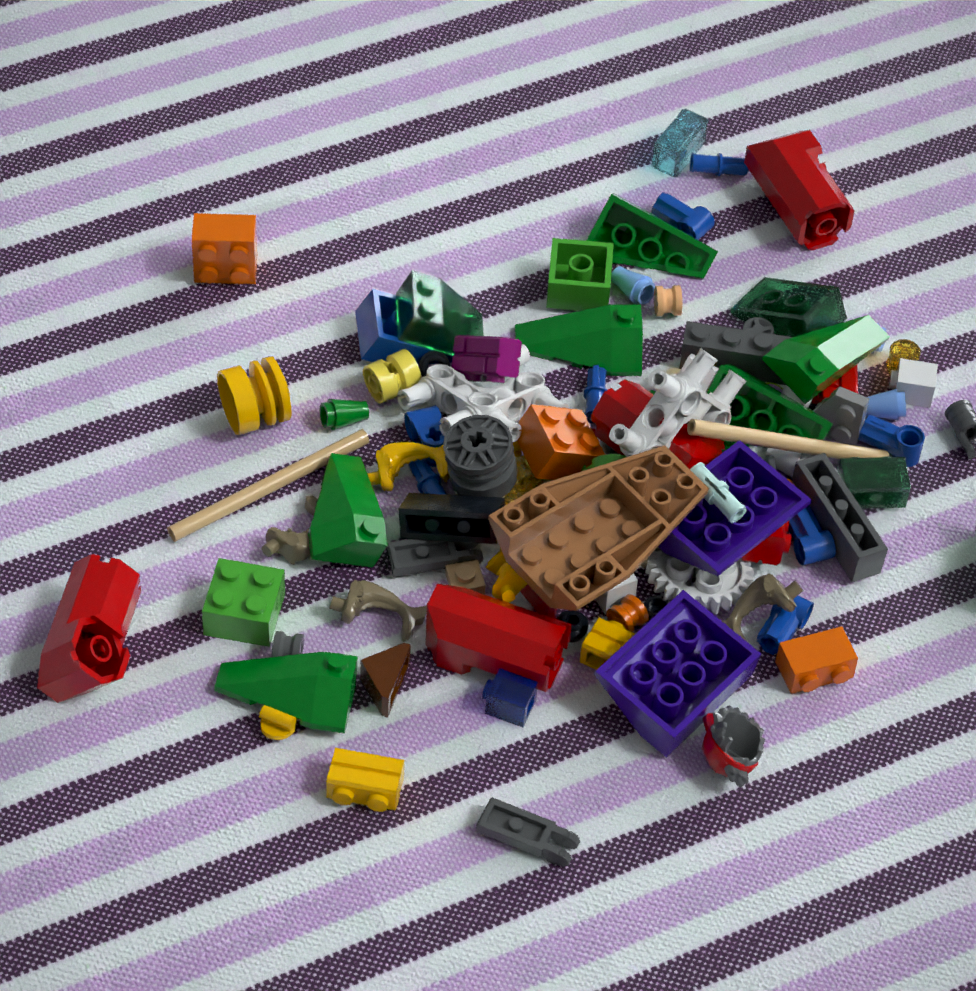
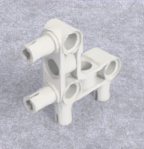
(462, 399)
(677, 401)

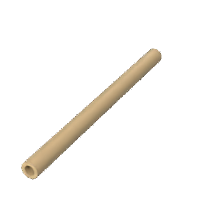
(780, 441)
(266, 486)

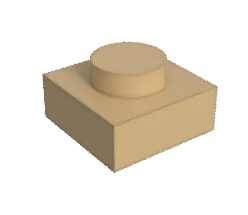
(466, 575)

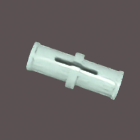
(719, 494)

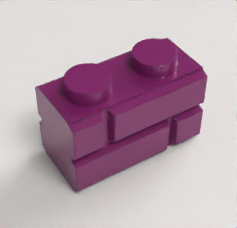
(486, 357)

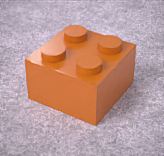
(224, 248)
(557, 441)

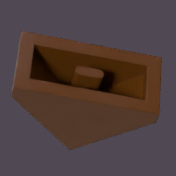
(384, 674)

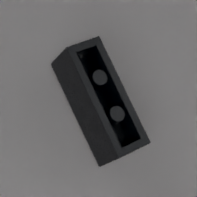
(448, 517)

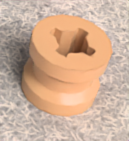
(668, 300)

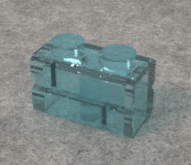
(678, 142)

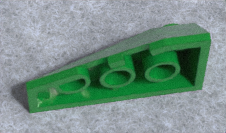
(649, 241)
(589, 337)
(824, 355)
(768, 409)
(347, 516)
(306, 686)

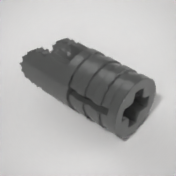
(963, 420)

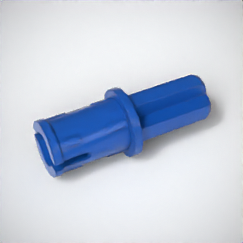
(718, 164)
(595, 388)
(427, 480)

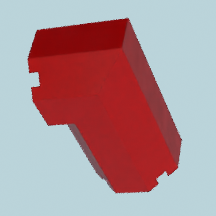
(800, 188)
(624, 408)
(89, 629)
(491, 634)

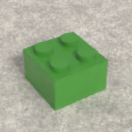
(579, 274)
(243, 602)

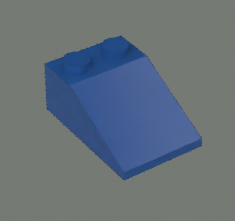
(378, 329)

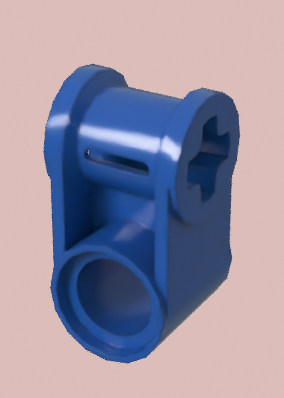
(424, 428)

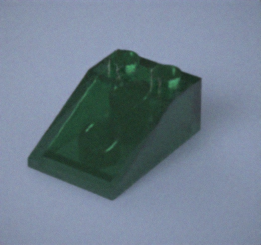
(792, 306)
(434, 313)

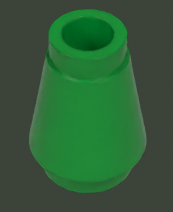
(341, 413)

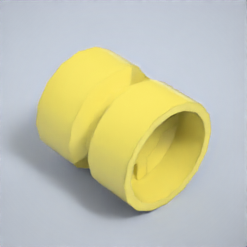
(388, 377)

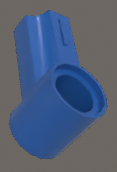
(691, 221)
(898, 441)
(810, 541)
(783, 624)

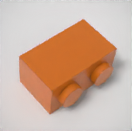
(816, 660)

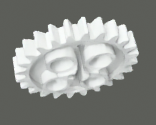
(709, 590)

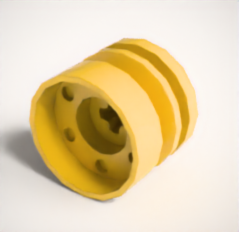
(261, 393)

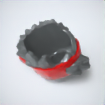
(732, 743)

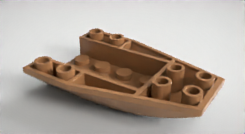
(596, 525)

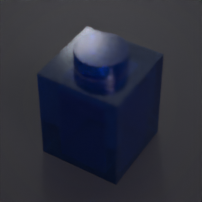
(510, 697)

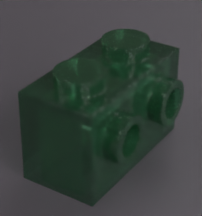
(876, 481)

